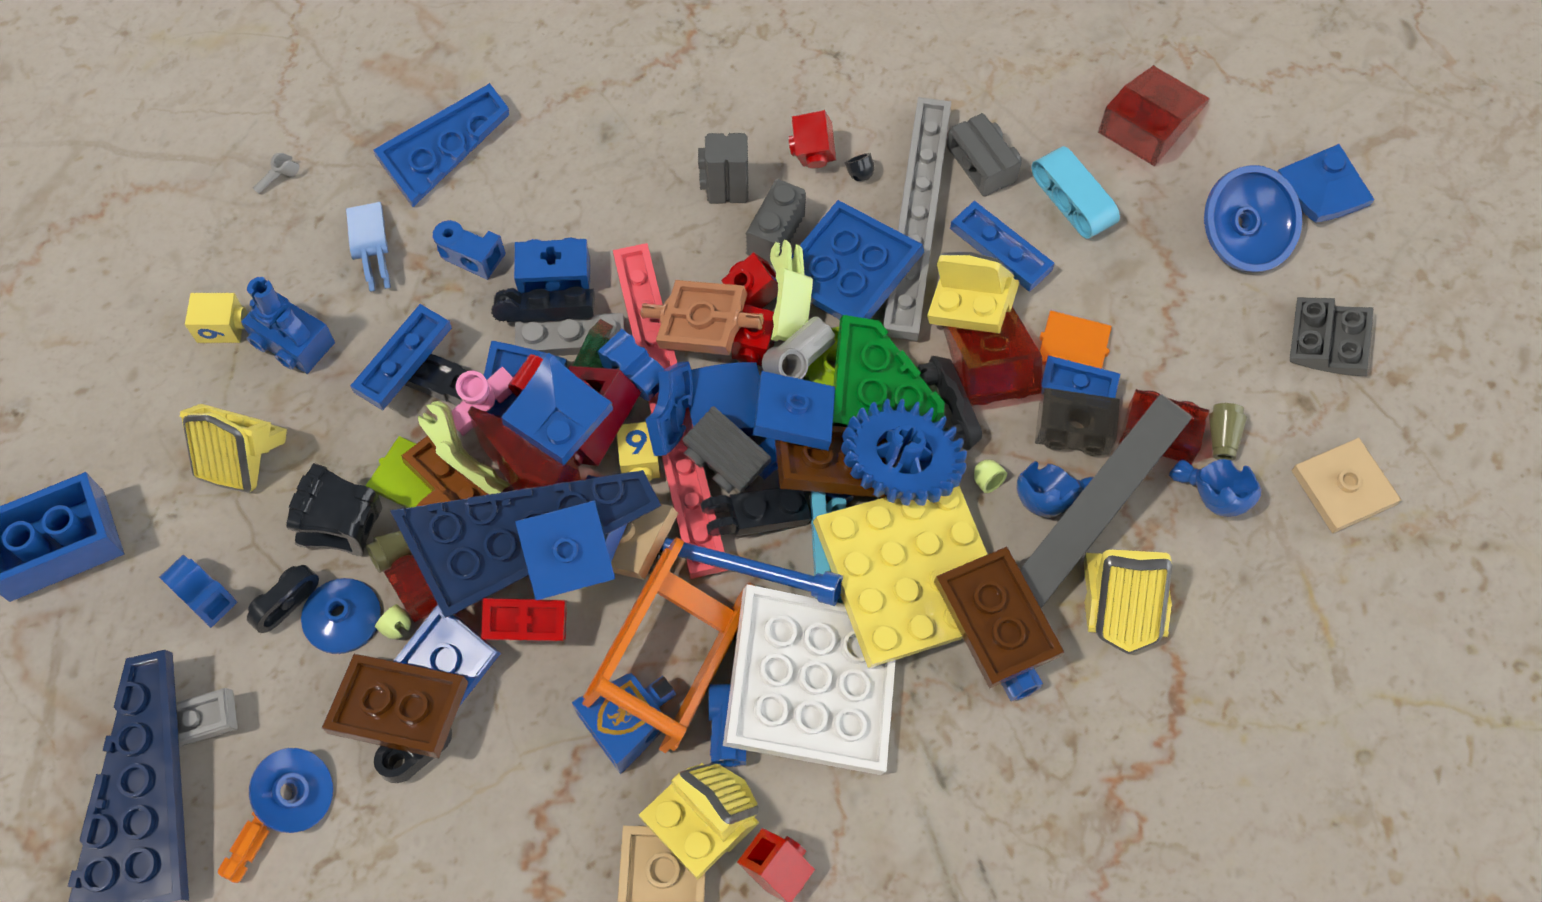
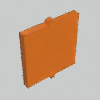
(1075, 339)

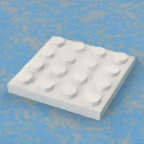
(806, 685)

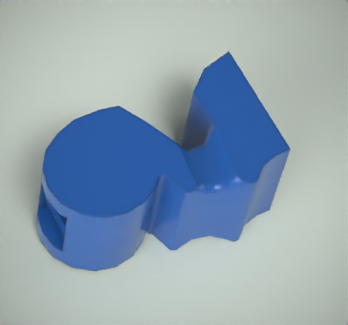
(633, 361)
(198, 590)

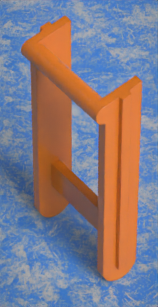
(694, 602)

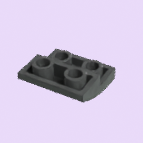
(1331, 336)

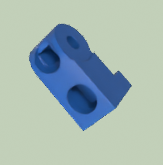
(467, 249)

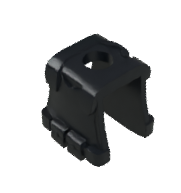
(332, 512)

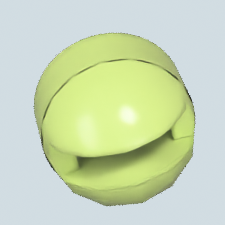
(989, 475)
(392, 621)

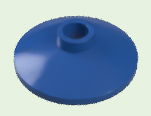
(352, 627)
(309, 784)

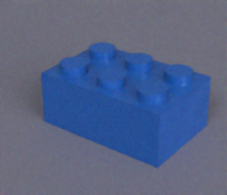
(55, 536)

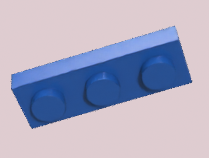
(997, 240)
(401, 357)

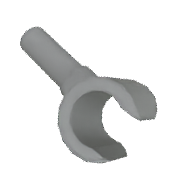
(280, 164)

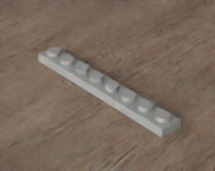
(918, 213)

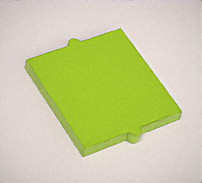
(395, 479)

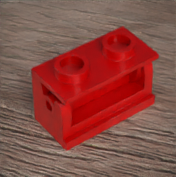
(524, 619)

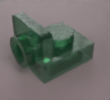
(595, 339)

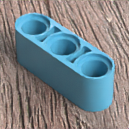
(1075, 192)

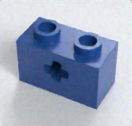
(551, 264)

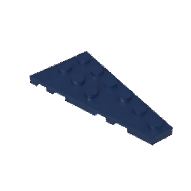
(474, 544)
(136, 804)

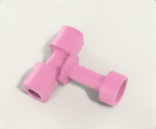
(480, 393)

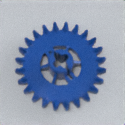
(899, 429)

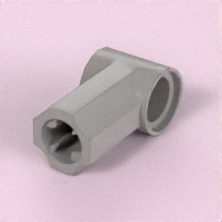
(800, 349)

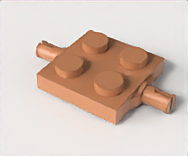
(701, 317)

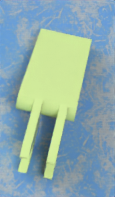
(793, 291)
(450, 449)

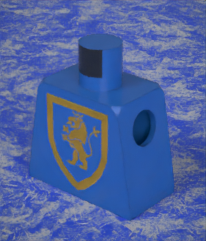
(618, 731)

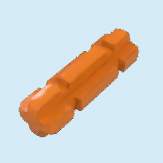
(244, 850)

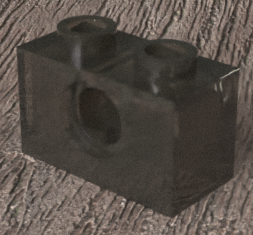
(1093, 412)

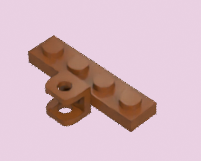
(438, 475)

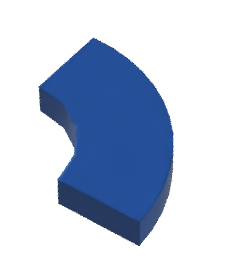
(675, 395)

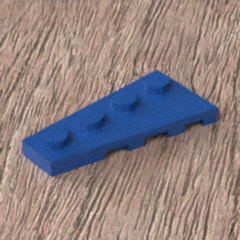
(438, 144)

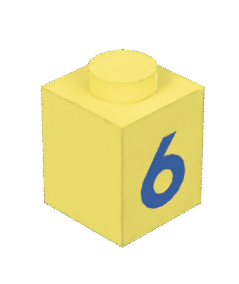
(215, 317)
(636, 450)

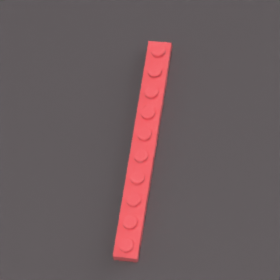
(684, 478)

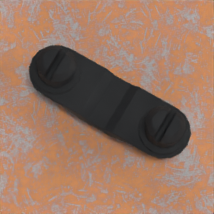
(944, 375)

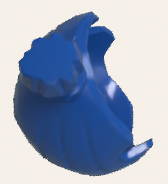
(1221, 486)
(1048, 490)

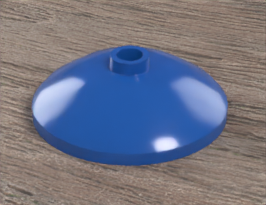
(1268, 215)

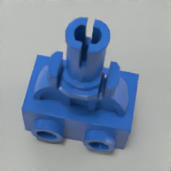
(284, 328)

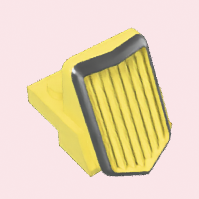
(972, 292)
(227, 446)
(1128, 597)
(702, 815)

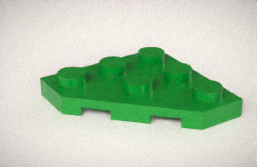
(875, 370)

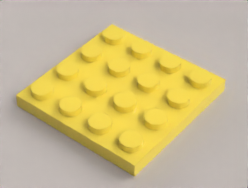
(890, 568)

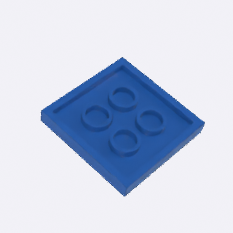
(855, 261)

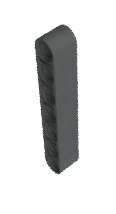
(1103, 497)

